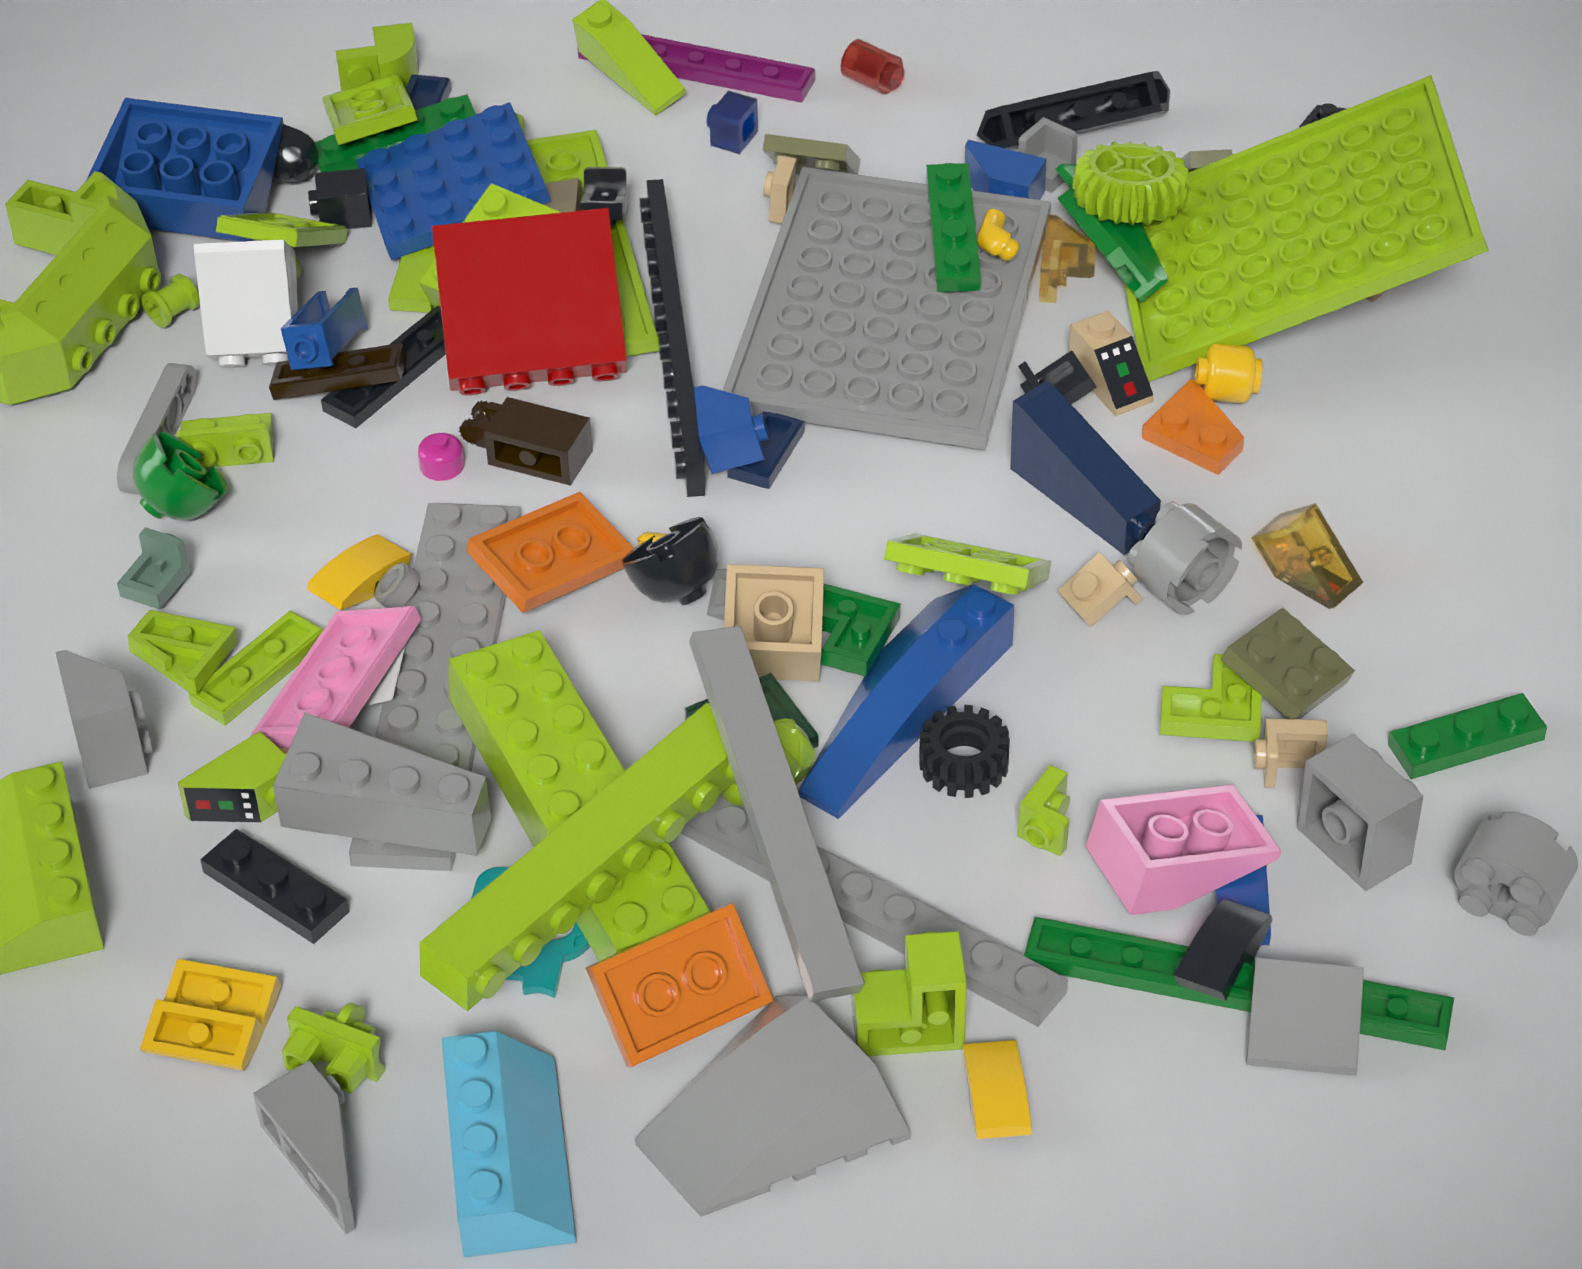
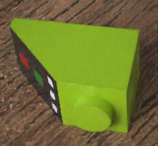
(235, 784)

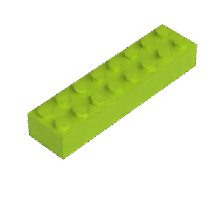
(549, 766)

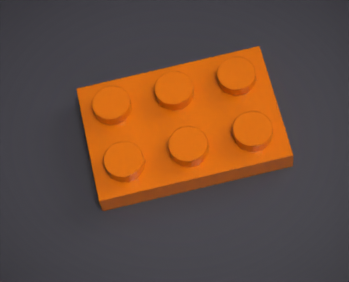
(550, 551)
(679, 984)

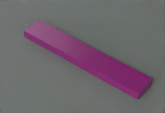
(733, 69)

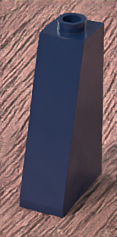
(1079, 469)

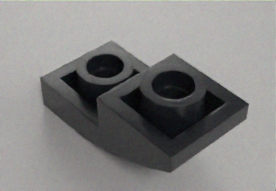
(1221, 947)

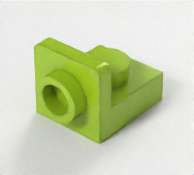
(1043, 812)

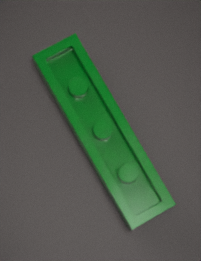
(430, 118)
(953, 227)

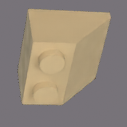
(779, 617)

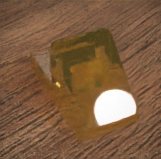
(1063, 256)

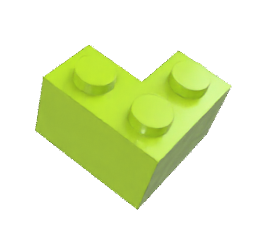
(917, 1005)

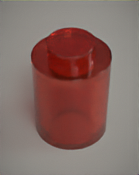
(872, 66)

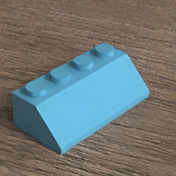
(506, 1145)

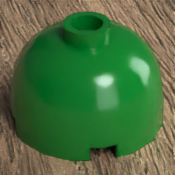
(174, 480)

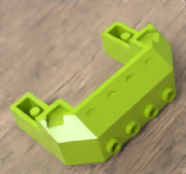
(83, 294)

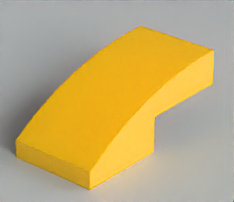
(354, 572)
(997, 1089)

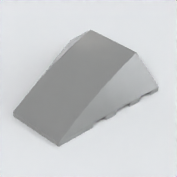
(772, 1109)

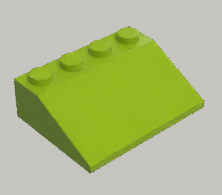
(43, 873)

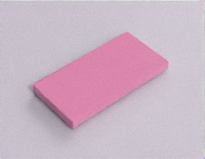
(340, 670)

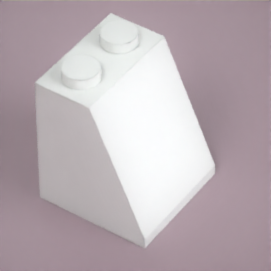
(246, 299)

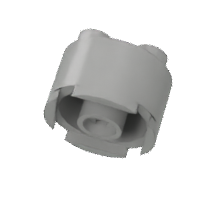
(1185, 556)
(1515, 871)

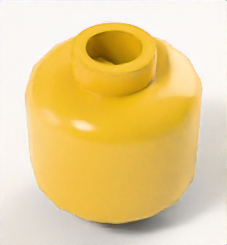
(1229, 373)

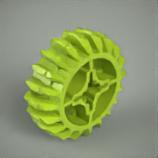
(1131, 183)

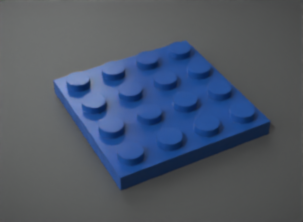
(445, 174)

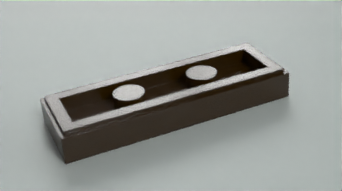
(348, 371)

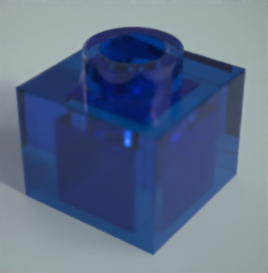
(733, 122)

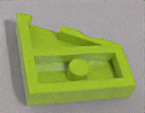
(182, 647)

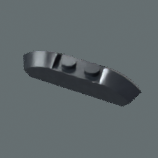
(1079, 108)

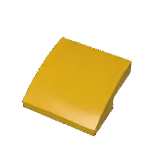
(211, 1015)

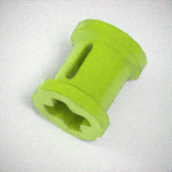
(170, 300)

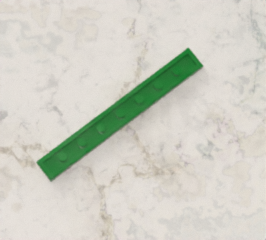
(1151, 964)

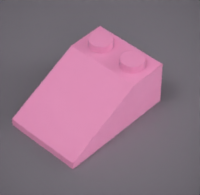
(1177, 845)

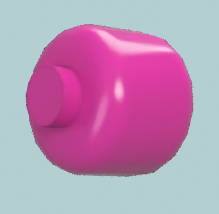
(441, 456)

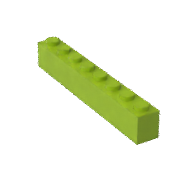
(577, 863)

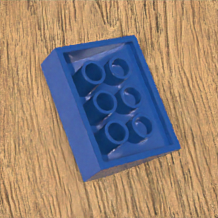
(191, 163)

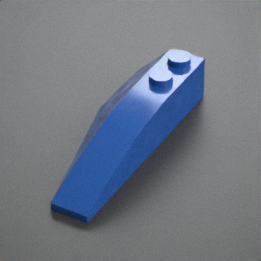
(911, 679)

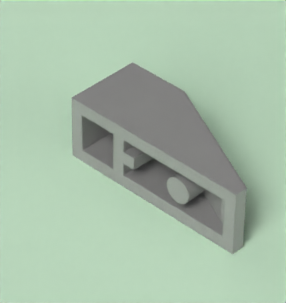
(307, 1126)

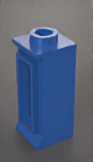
(320, 333)

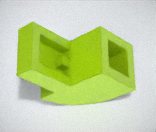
(391, 55)

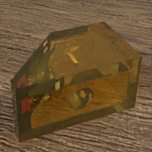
(1308, 556)

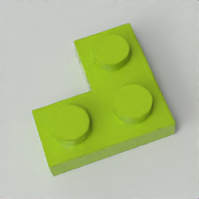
(1224, 712)

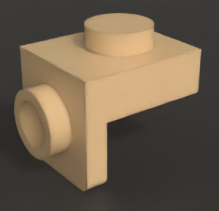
(780, 187)
(1099, 588)
(1288, 745)

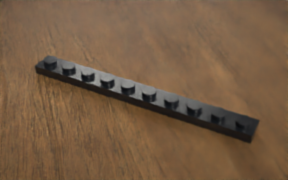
(673, 342)

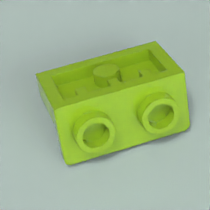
(230, 439)

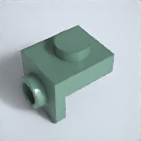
(156, 571)

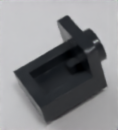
(605, 189)
(1064, 373)

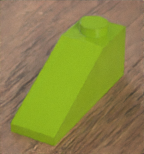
(625, 56)

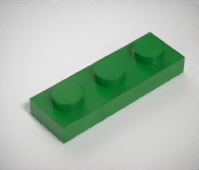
(1467, 736)

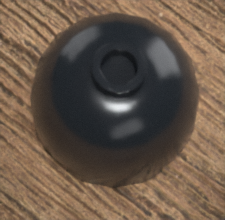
(675, 563)

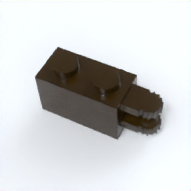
(530, 438)

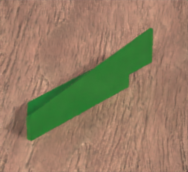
(1121, 244)

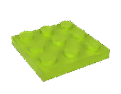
(966, 563)

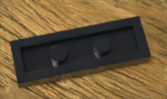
(275, 886)

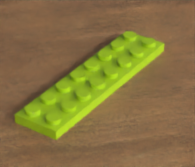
(566, 158)

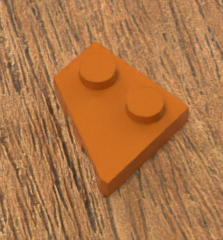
(1195, 430)

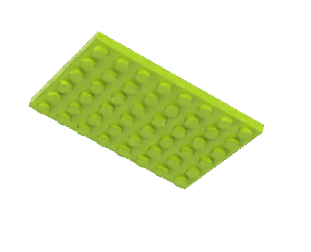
(1307, 227)

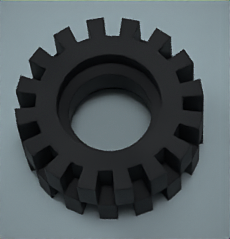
(964, 771)

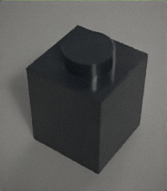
(341, 198)

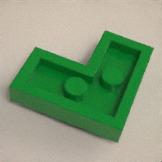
(857, 628)

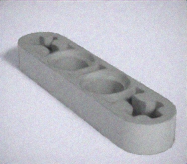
(162, 413)

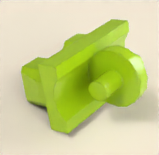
(336, 1040)

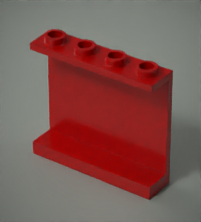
(529, 301)

